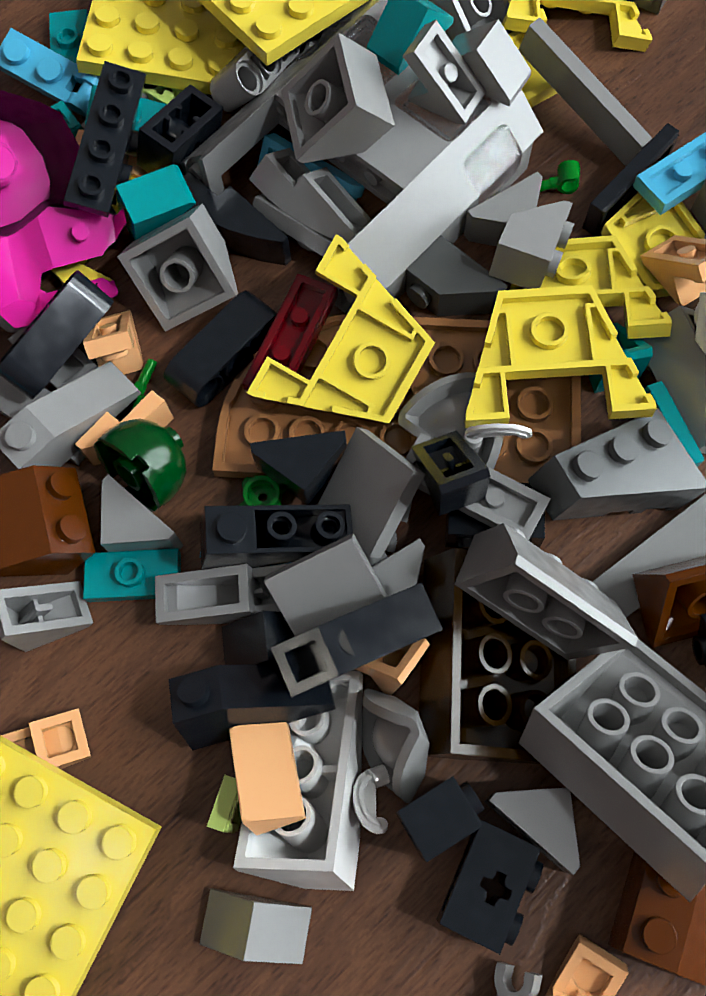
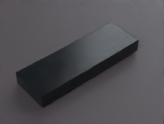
(621, 188)

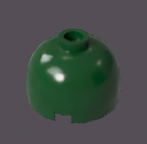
(145, 459)

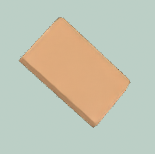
(266, 776)

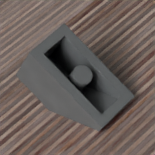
(451, 282)

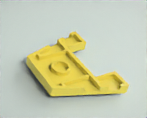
(622, 16)
(642, 228)
(614, 277)
(550, 336)
(368, 359)

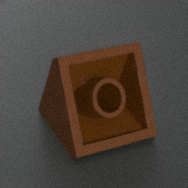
(672, 600)

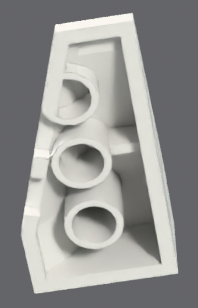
(328, 759)

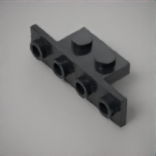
(107, 141)

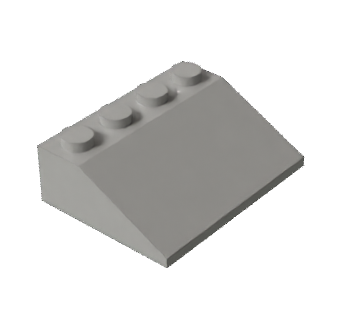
(634, 752)

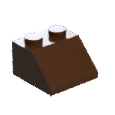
(42, 522)
(661, 923)

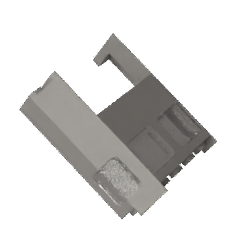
(421, 167)

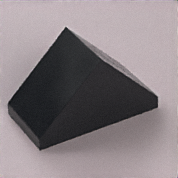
(300, 462)
(452, 472)
(252, 638)

